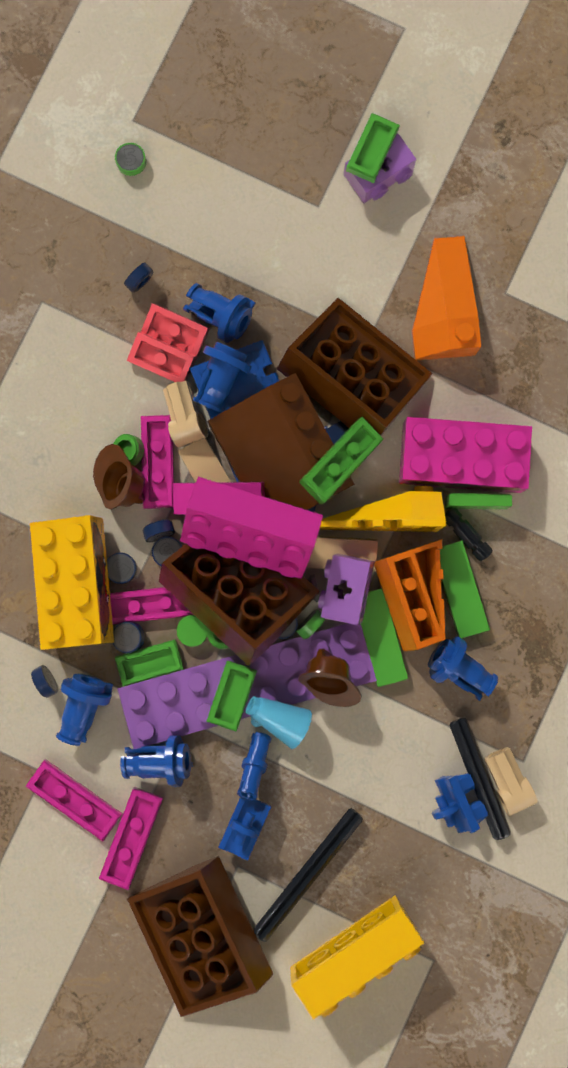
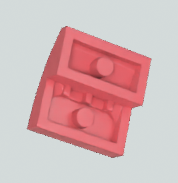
(168, 344)

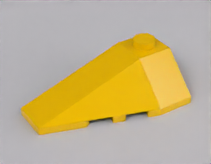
(407, 512)

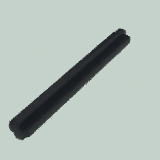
(307, 875)

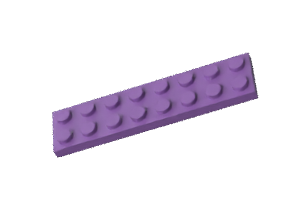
(183, 699)

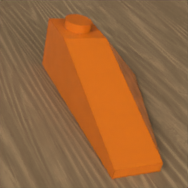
(447, 307)

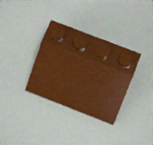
(353, 368)
(275, 441)
(234, 599)
(201, 938)

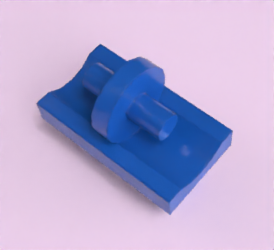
(455, 806)
(244, 827)

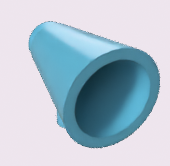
(280, 719)

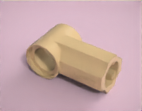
(186, 421)
(513, 789)

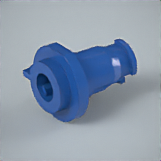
(227, 315)
(220, 375)
(452, 663)
(84, 697)
(159, 761)

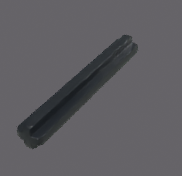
(483, 785)

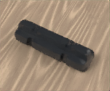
(468, 534)

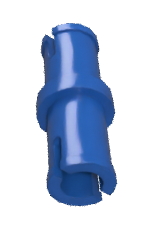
(254, 766)

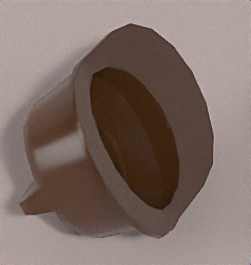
(117, 478)
(330, 680)

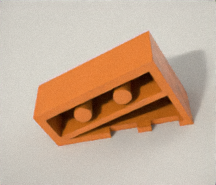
(414, 594)

